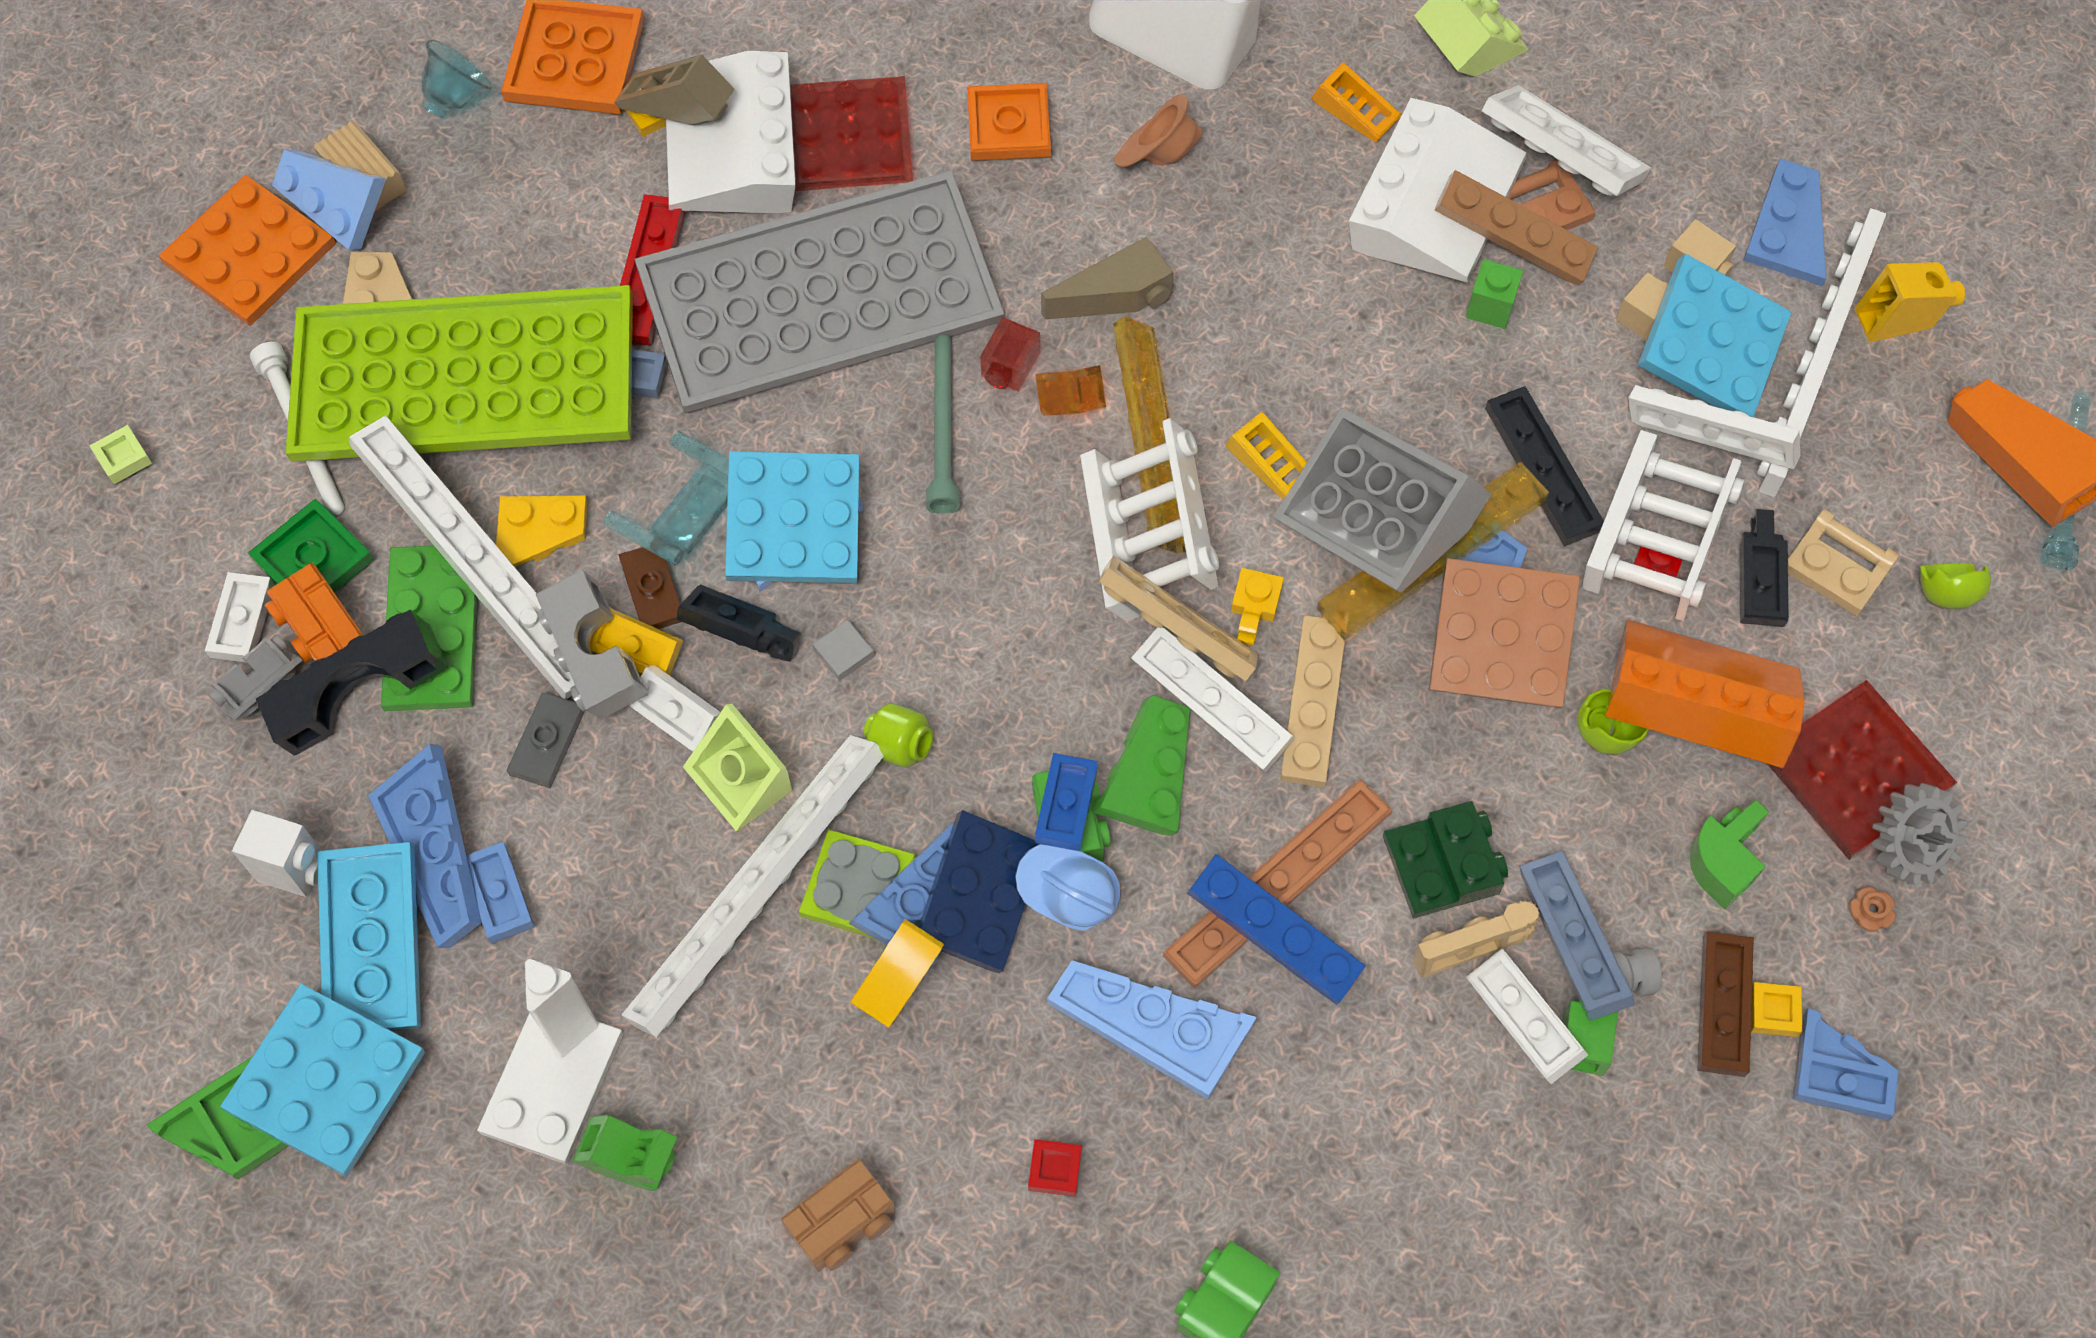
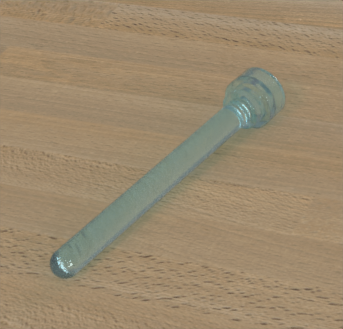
(2061, 548)

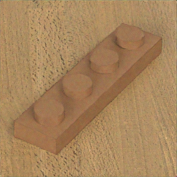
(1516, 228)

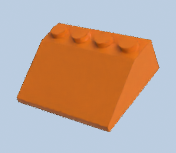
(1707, 694)

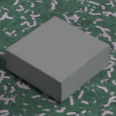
(843, 650)

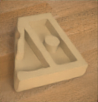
(374, 279)

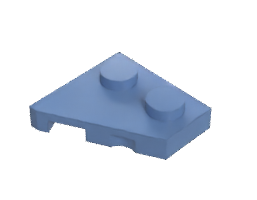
(1841, 1073)

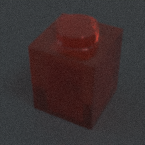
(1010, 355)

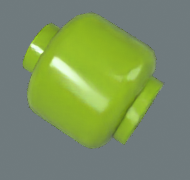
(900, 734)

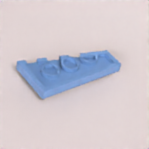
(420, 809)

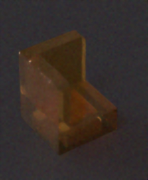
(1070, 390)

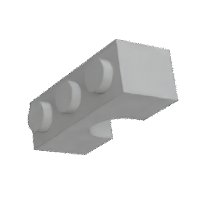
(572, 614)

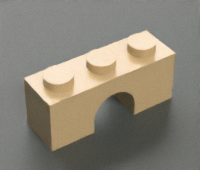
(1644, 300)

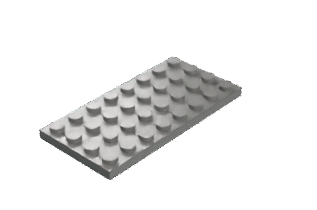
(818, 290)

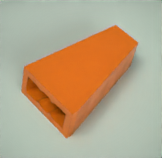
(2028, 448)

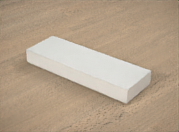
(1527, 1016)

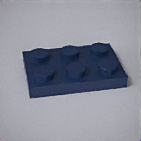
(975, 892)

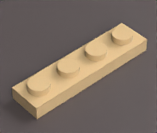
(1165, 610)
(1313, 703)

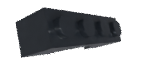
(304, 707)

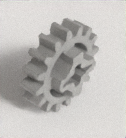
(1919, 833)

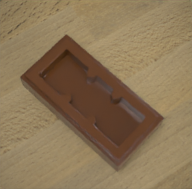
(650, 587)

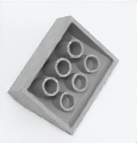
(1380, 501)

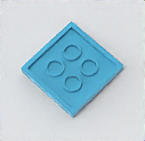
(1714, 337)
(792, 517)
(323, 1080)

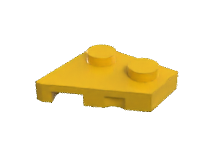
(539, 525)

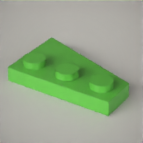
(1149, 775)

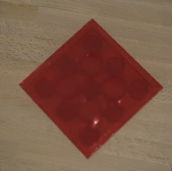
(850, 133)
(1852, 763)

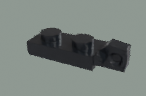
(1763, 573)
(739, 623)

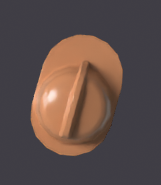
(1164, 137)

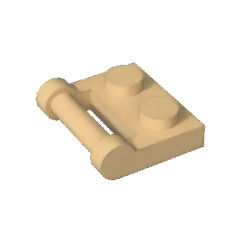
(1835, 573)

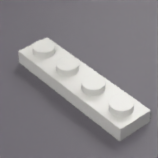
(1715, 426)
(1213, 698)

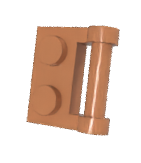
(1562, 206)

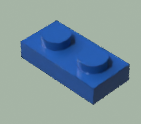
(1066, 802)

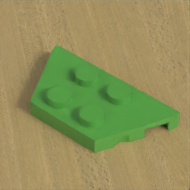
(214, 1135)

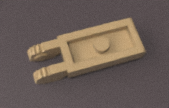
(1476, 939)

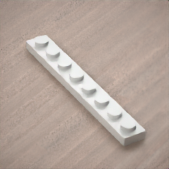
(1825, 335)
(461, 543)
(752, 886)

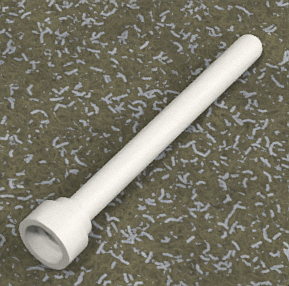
(272, 363)

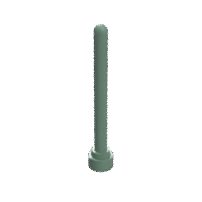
(942, 489)

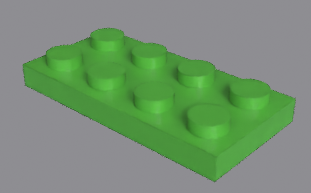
(436, 593)

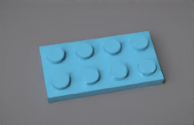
(370, 932)

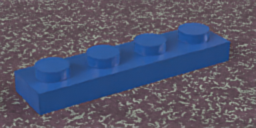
(1276, 929)

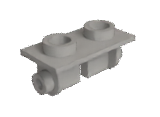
(268, 668)

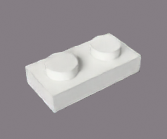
(239, 616)
(674, 708)

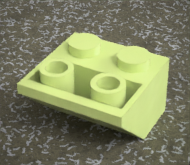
(1471, 33)

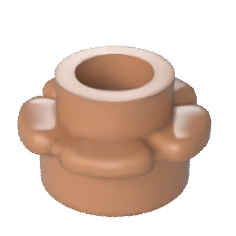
(1865, 917)

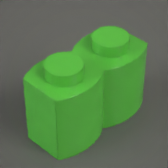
(1228, 1297)

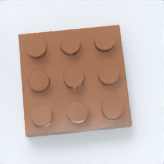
(1504, 633)

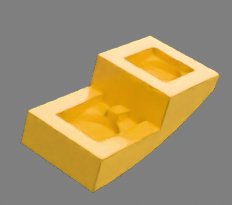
(897, 973)

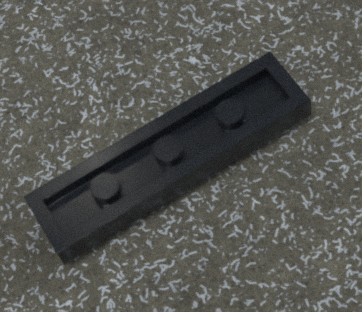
(1535, 446)

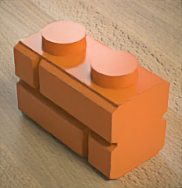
(312, 614)

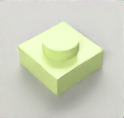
(120, 454)

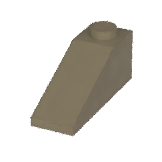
(678, 91)
(1115, 285)

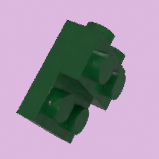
(1446, 859)

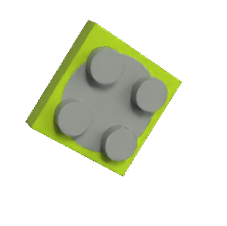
(849, 878)

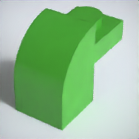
(1720, 858)
(626, 1152)

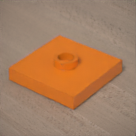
(1008, 121)

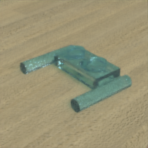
(691, 510)

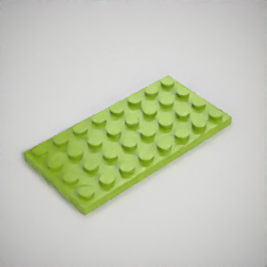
(464, 371)

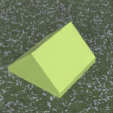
(737, 769)

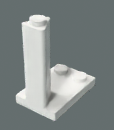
(552, 1069)

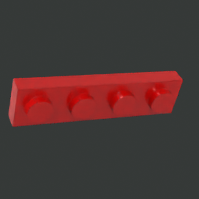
(654, 232)

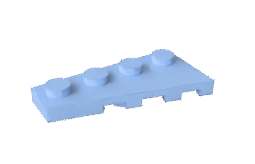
(1168, 1032)

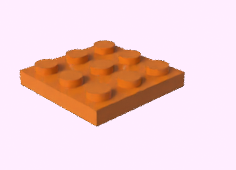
(573, 55)
(247, 250)

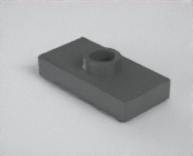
(545, 740)

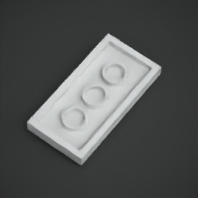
(1565, 139)

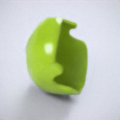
(1954, 584)
(1596, 727)

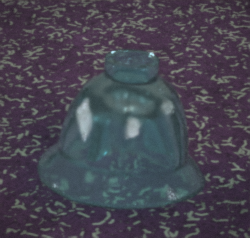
(449, 80)

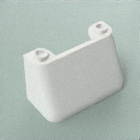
(1185, 37)

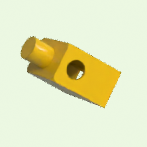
(1907, 300)

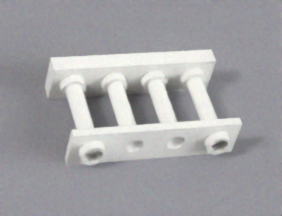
(1633, 496)
(1110, 513)

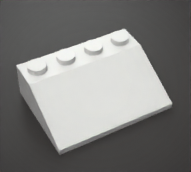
(745, 154)
(1397, 206)

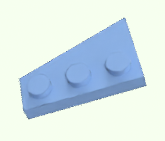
(331, 195)

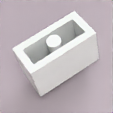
(278, 853)

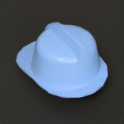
(1067, 886)

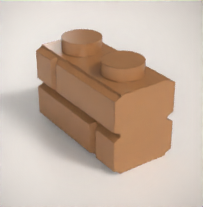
(839, 1217)

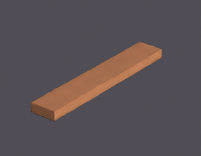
(1284, 877)

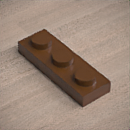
(1725, 1004)

